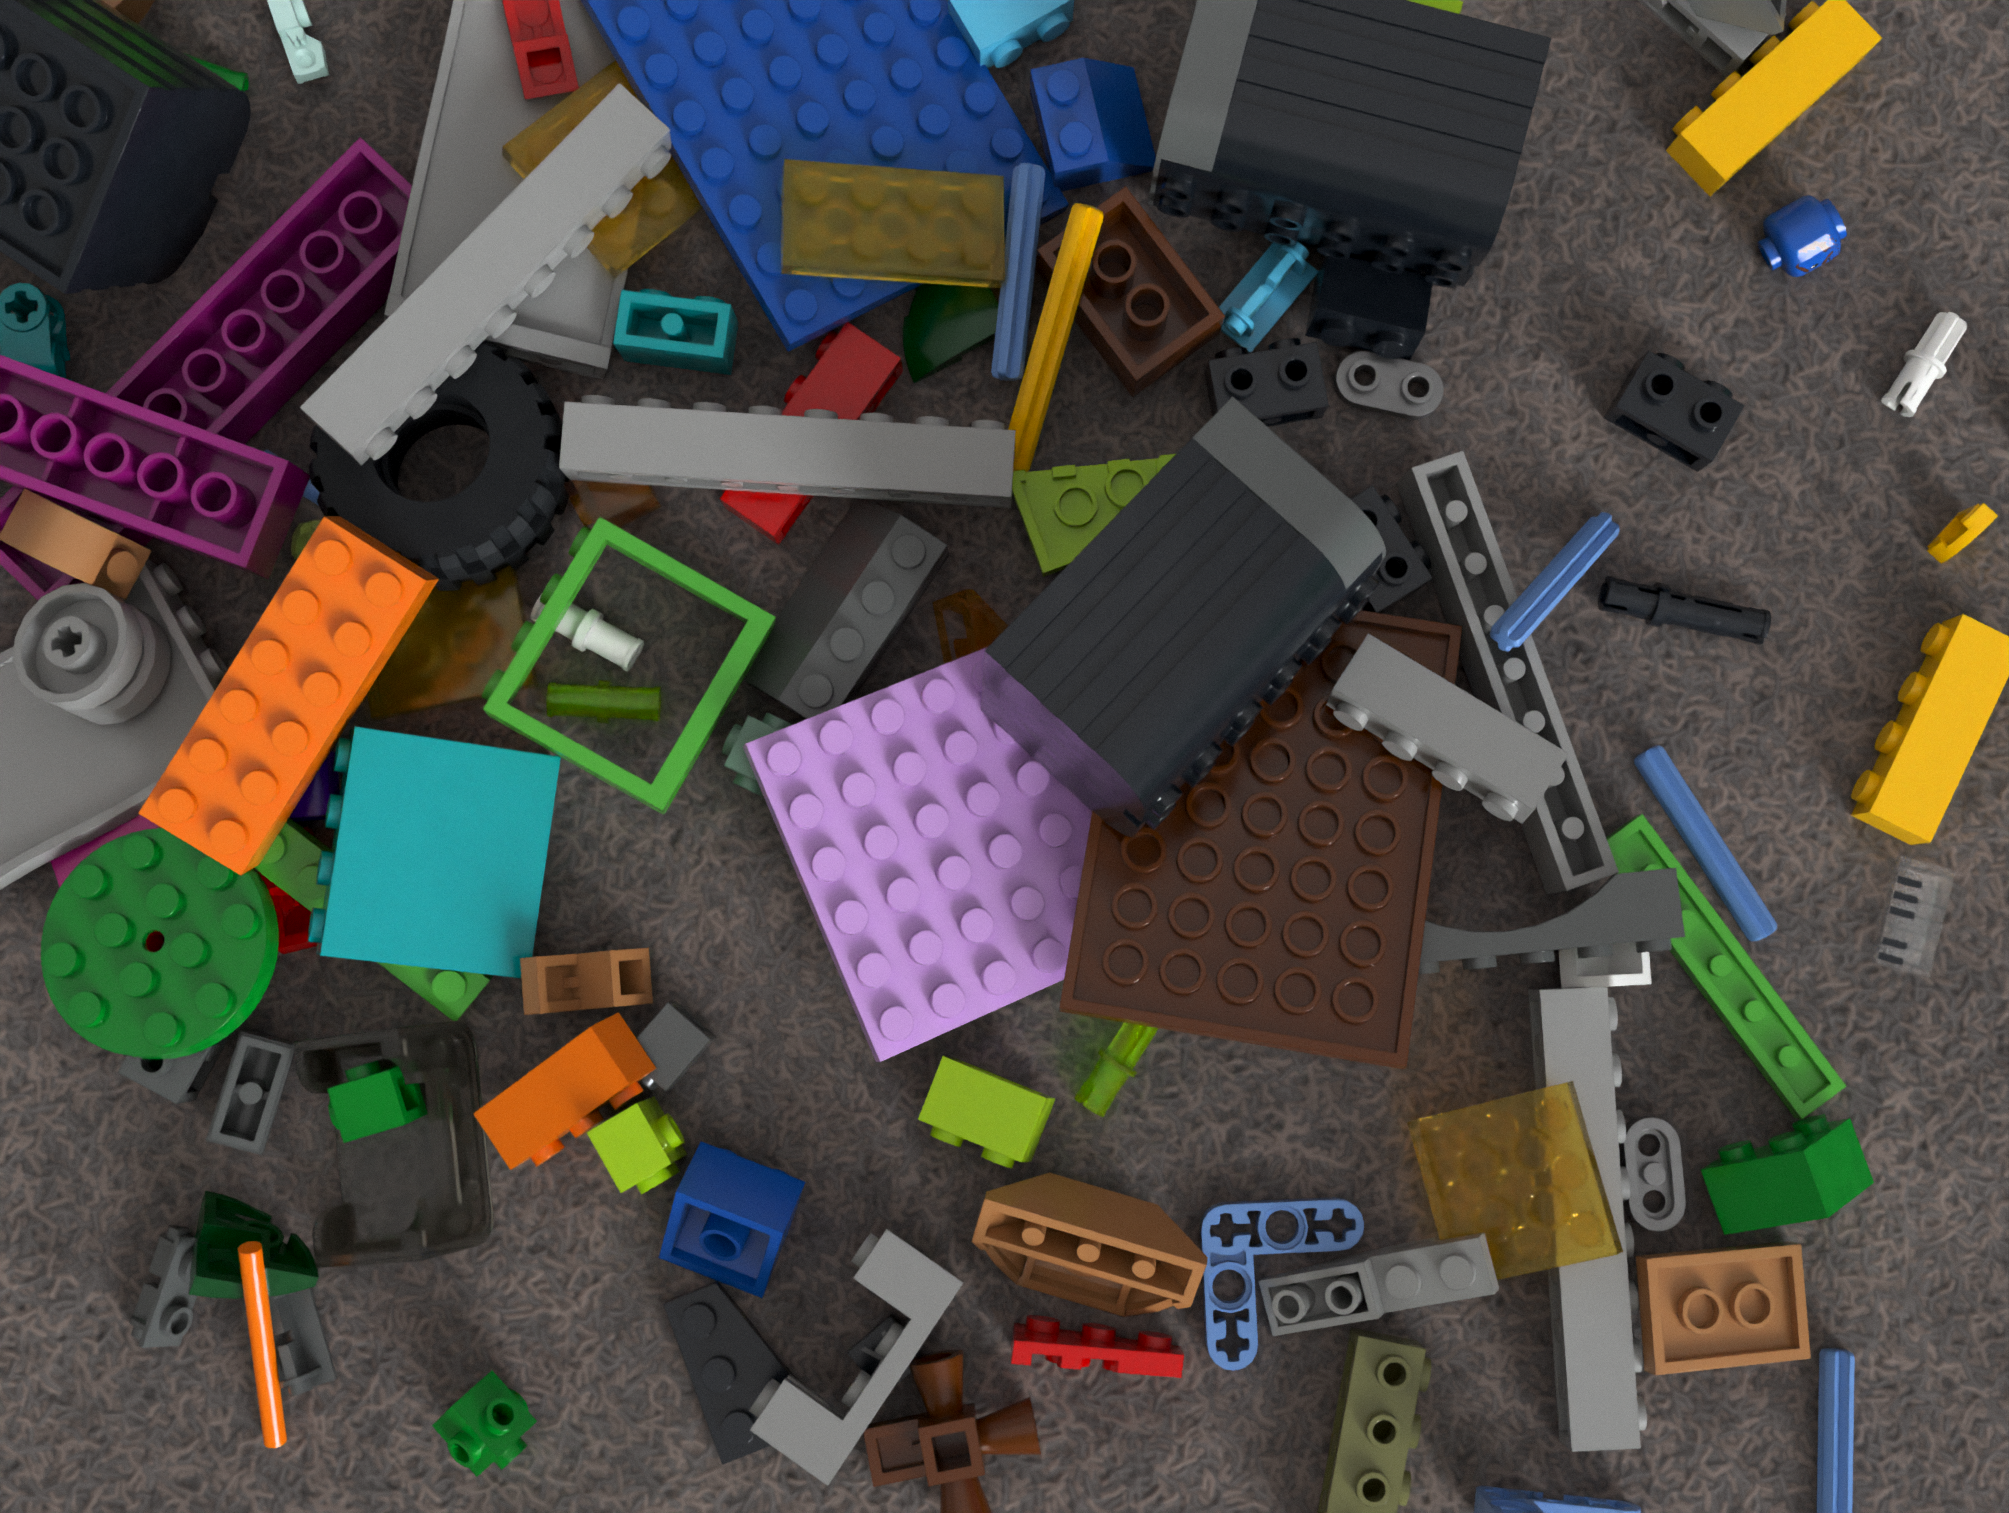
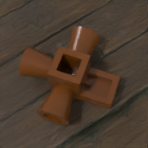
(948, 1439)

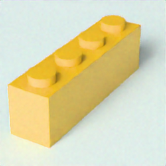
(1772, 94)
(1934, 730)

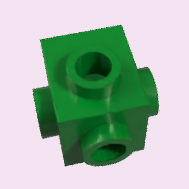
(486, 1425)

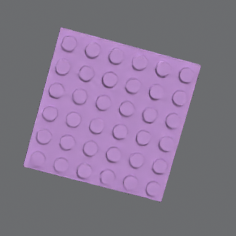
(927, 852)

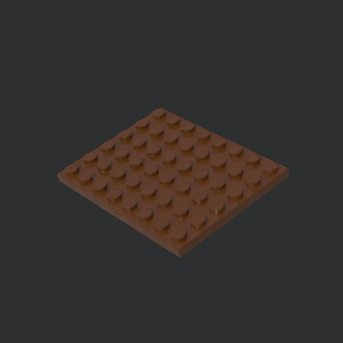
(1279, 885)

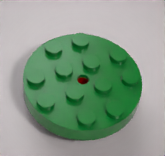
(158, 947)

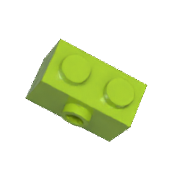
(986, 1111)
(639, 1146)

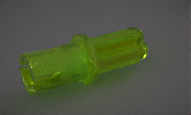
(1114, 1067)

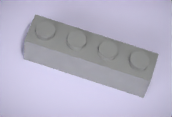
(1445, 730)

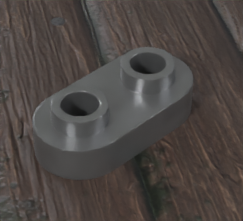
(1389, 386)
(1655, 1171)

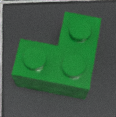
(1791, 1179)

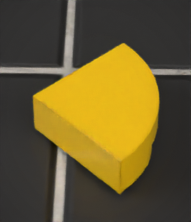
(1977, 516)

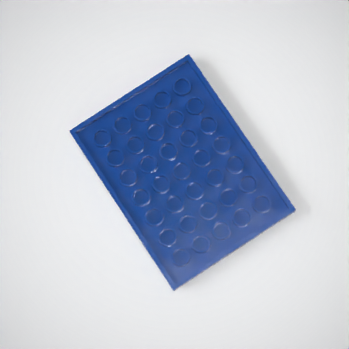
(817, 85)

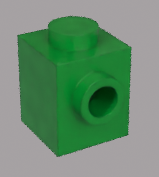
(373, 1101)

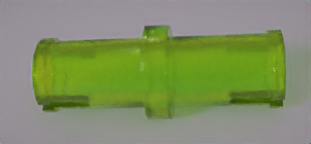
(603, 701)

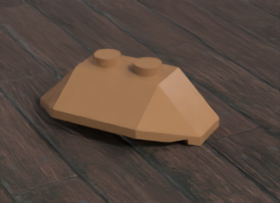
(1089, 1246)

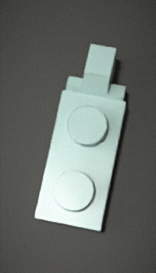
(303, 52)

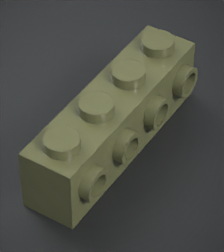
(1374, 1424)

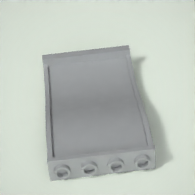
(465, 177)
(80, 778)

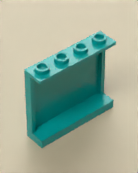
(434, 853)

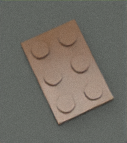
(1722, 1307)

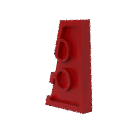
(1073, 1349)

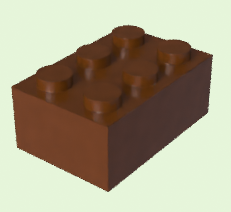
(1138, 296)

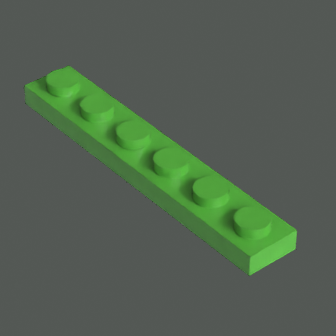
(293, 867)
(1733, 982)

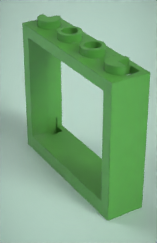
(557, 599)

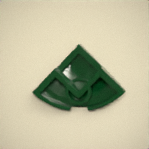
(946, 325)
(215, 1251)

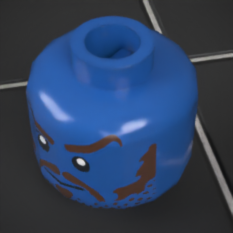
(1802, 236)

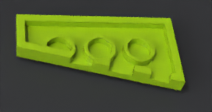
(1073, 504)

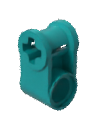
(41, 339)

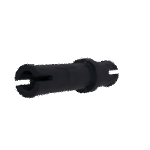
(1662, 605)

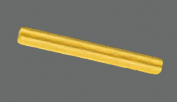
(1053, 330)

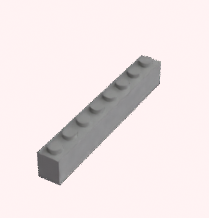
(490, 276)
(788, 452)
(1474, 594)
(1594, 1297)

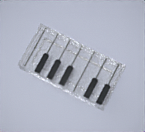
(1912, 916)

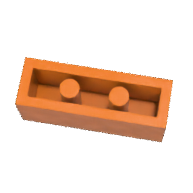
(566, 1093)

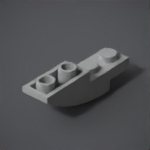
(1378, 1283)

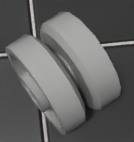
(91, 654)

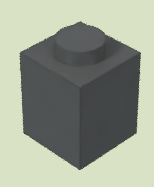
(673, 1044)

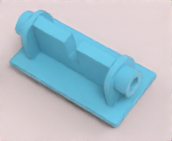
(1266, 293)

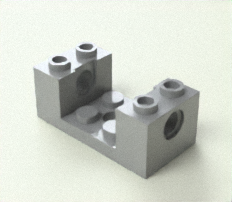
(811, 1427)

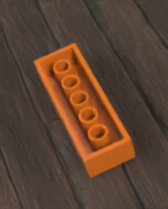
(288, 695)

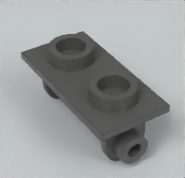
(166, 1309)
(300, 1343)

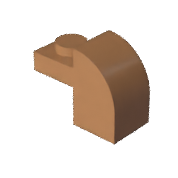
(74, 544)
(586, 981)

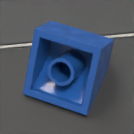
(1090, 122)
(730, 1219)

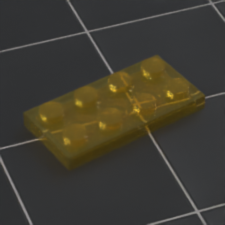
(892, 224)

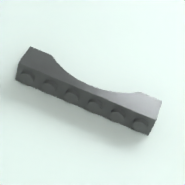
(1625, 909)

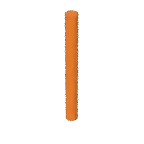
(262, 1343)

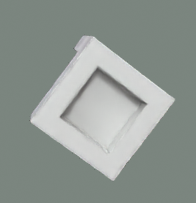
(1620, 969)

